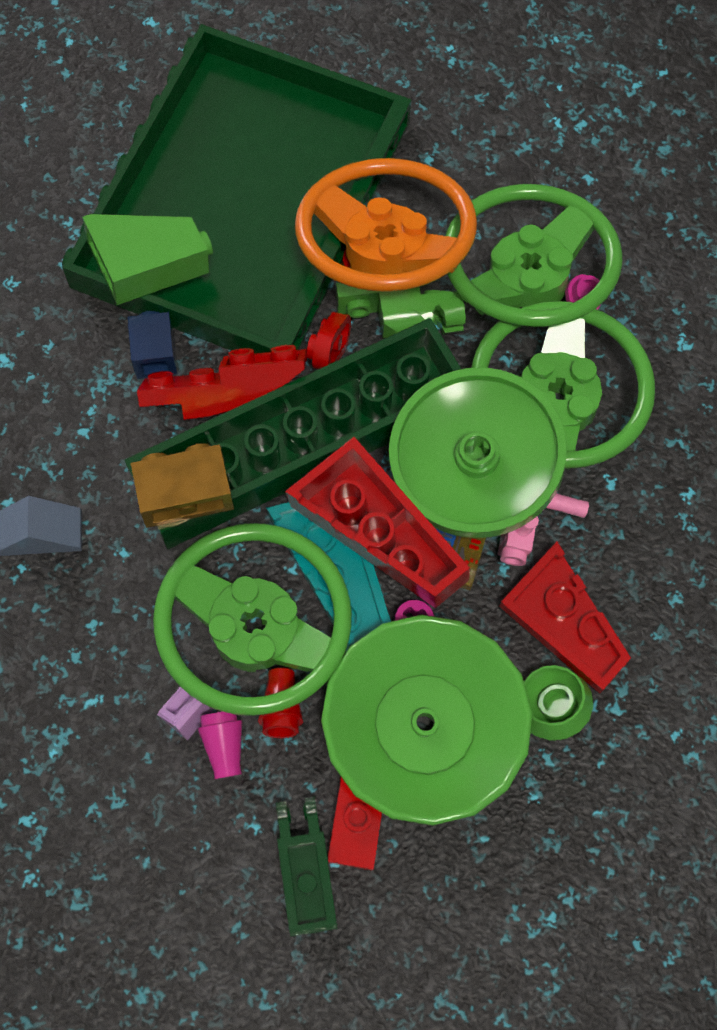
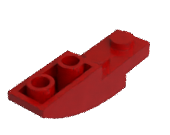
(240, 380)

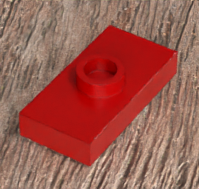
(354, 831)

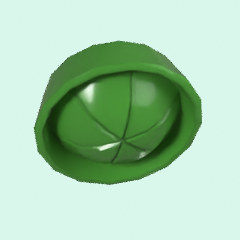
(566, 710)

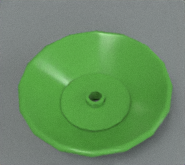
(434, 672)

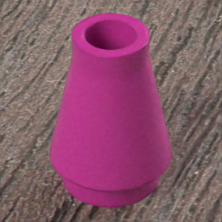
(222, 741)

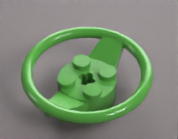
(536, 261)
(566, 371)
(228, 606)

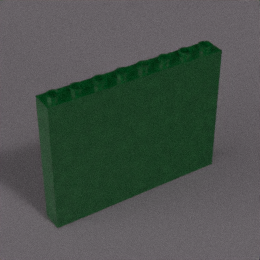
(237, 152)

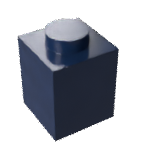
(152, 343)

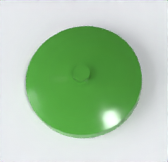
(478, 452)

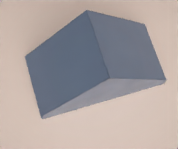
(39, 527)

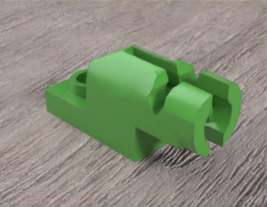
(403, 308)

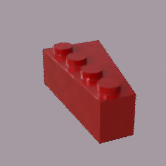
(375, 519)

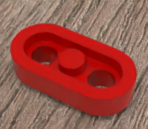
(330, 341)

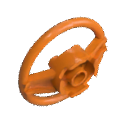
(383, 240)

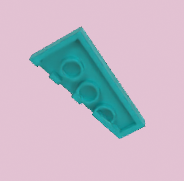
(358, 574)

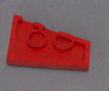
(563, 618)

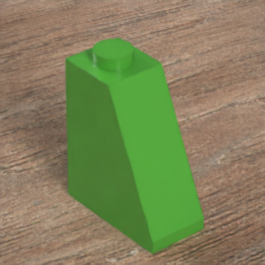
(146, 252)

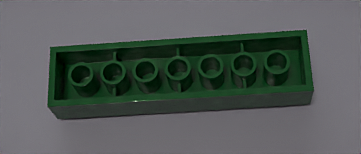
(299, 425)

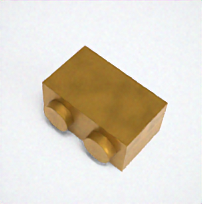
(181, 485)

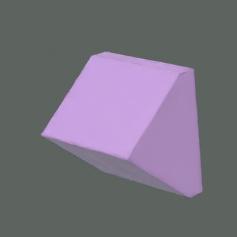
(183, 713)

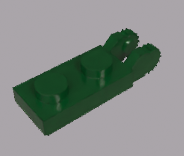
(305, 874)

